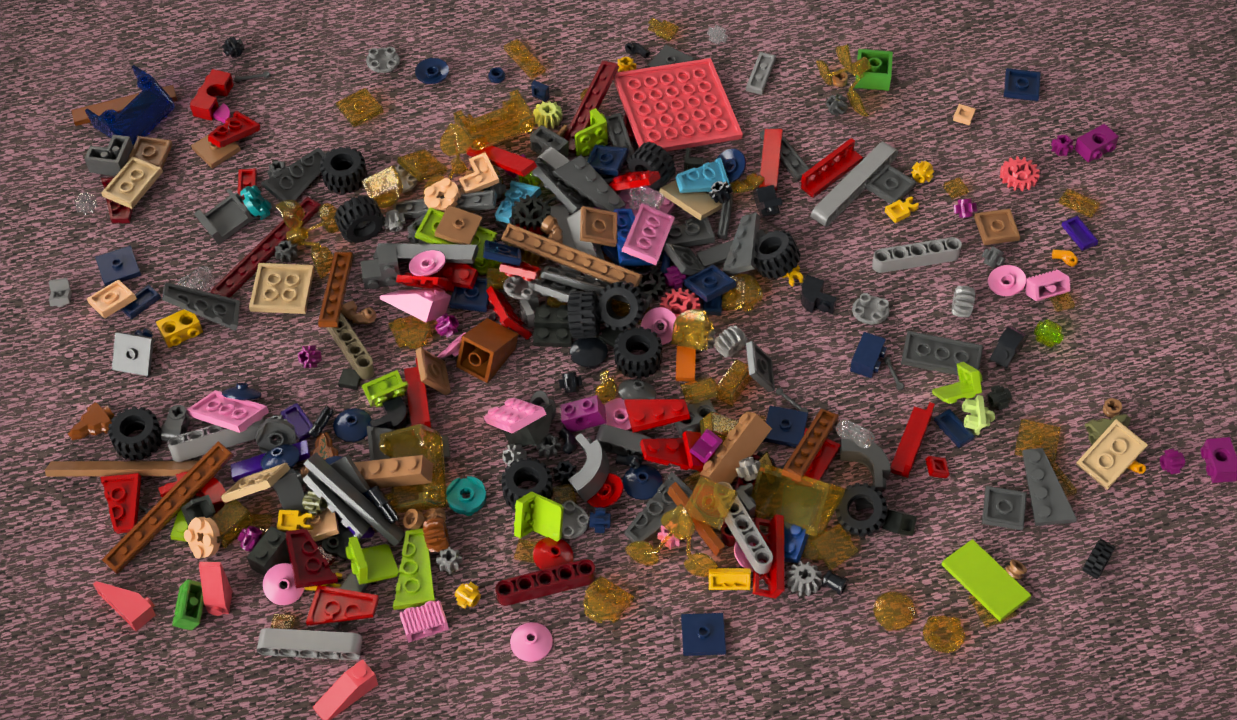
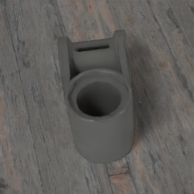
(176, 423)

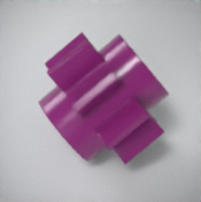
(1062, 145)
(965, 208)
(674, 278)
(447, 325)
(309, 356)
(1172, 461)
(249, 538)

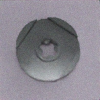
(274, 427)

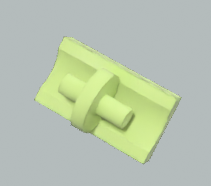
(980, 415)

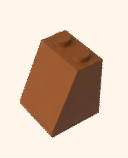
(486, 349)

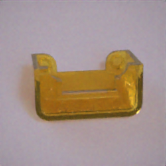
(498, 125)
(413, 442)
(801, 503)

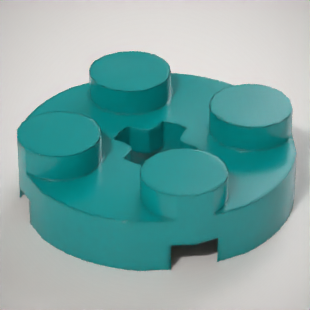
(255, 202)
(469, 505)

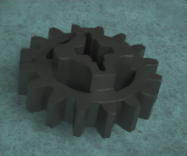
(530, 212)
(648, 282)

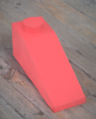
(215, 588)
(127, 604)
(346, 690)

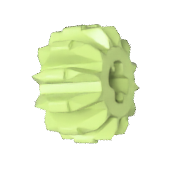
(548, 114)

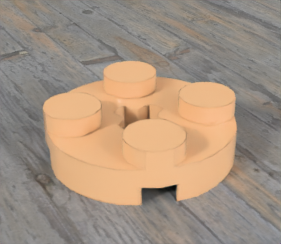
(435, 191)
(202, 545)

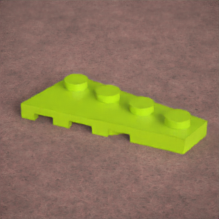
(415, 573)

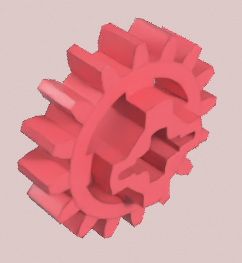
(1019, 173)
(680, 301)

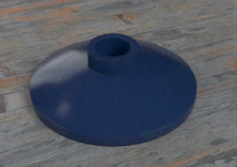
(432, 71)
(732, 158)
(241, 392)
(352, 431)
(280, 455)
(639, 488)

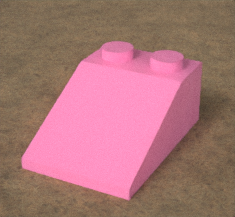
(421, 303)

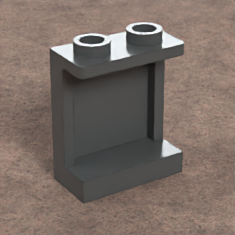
(225, 217)

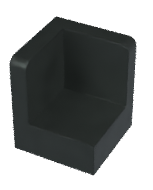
(692, 162)
(198, 508)
(900, 522)

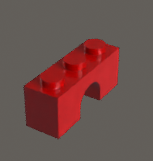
(205, 101)

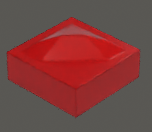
(937, 467)

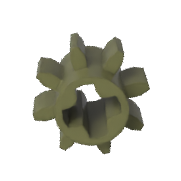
(313, 503)

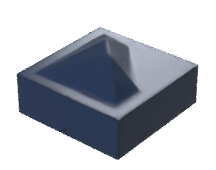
(540, 91)

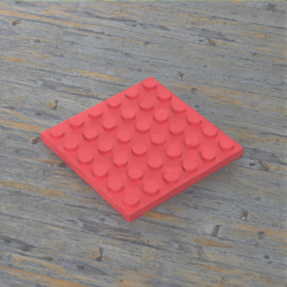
(677, 105)

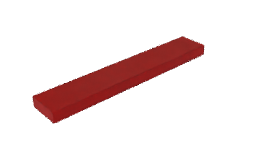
(506, 160)

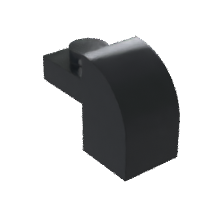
(766, 200)
(813, 296)
(1009, 344)
(395, 415)

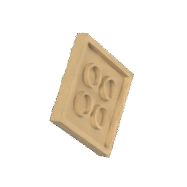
(281, 288)

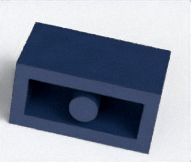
(868, 355)

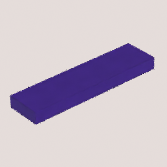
(253, 465)

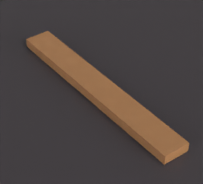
(568, 256)
(113, 468)

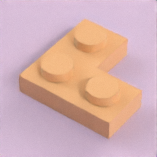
(483, 175)

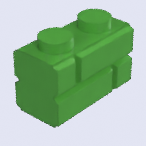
(189, 605)

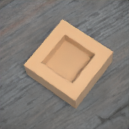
(964, 114)

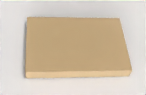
(132, 182)
(696, 203)
(1111, 454)
(255, 482)

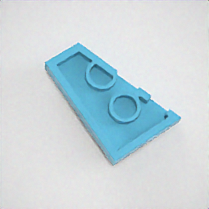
(701, 178)
(516, 191)

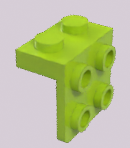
(593, 135)
(384, 388)
(967, 388)
(538, 515)
(371, 563)

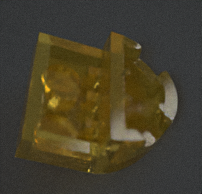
(384, 187)
(744, 295)
(692, 329)
(410, 332)
(605, 600)

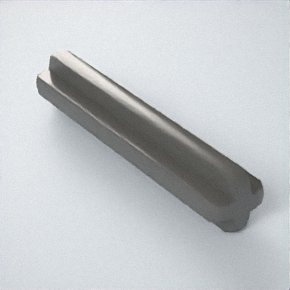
(725, 218)

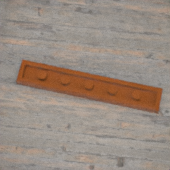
(80, 116)
(335, 289)
(810, 445)

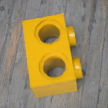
(179, 327)

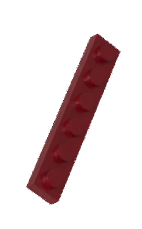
(591, 100)

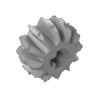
(963, 301)
(730, 341)
(807, 585)

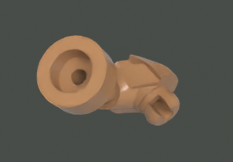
(551, 228)
(366, 316)
(414, 519)

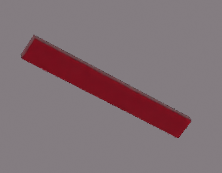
(260, 254)

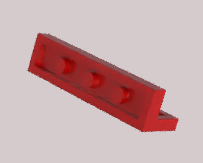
(830, 169)
(417, 397)
(911, 440)
(775, 542)

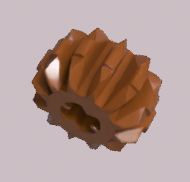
(436, 534)

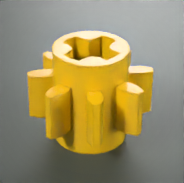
(626, 64)
(922, 172)
(467, 595)

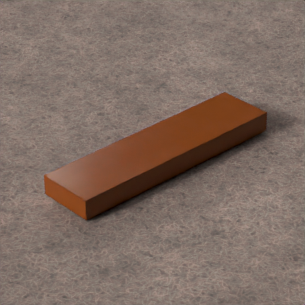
(704, 530)

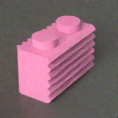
(1047, 285)
(424, 621)

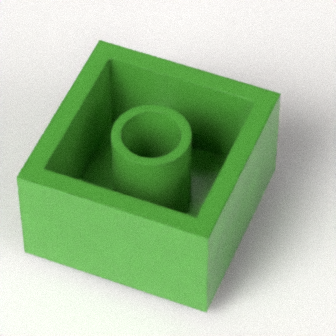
(881, 70)

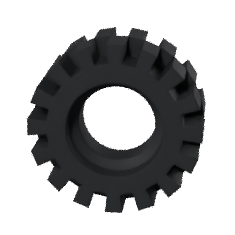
(1098, 558)

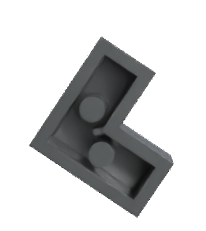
(110, 159)
(381, 271)
(290, 491)

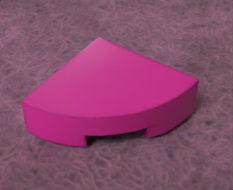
(222, 113)

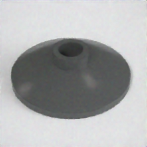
(636, 390)

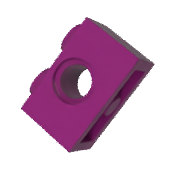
(1096, 143)
(583, 413)
(1223, 450)

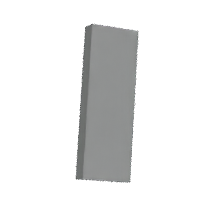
(760, 73)

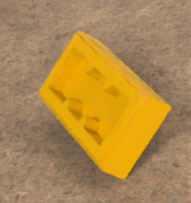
(730, 579)

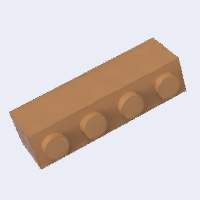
(738, 445)
(396, 471)

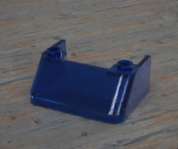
(140, 114)

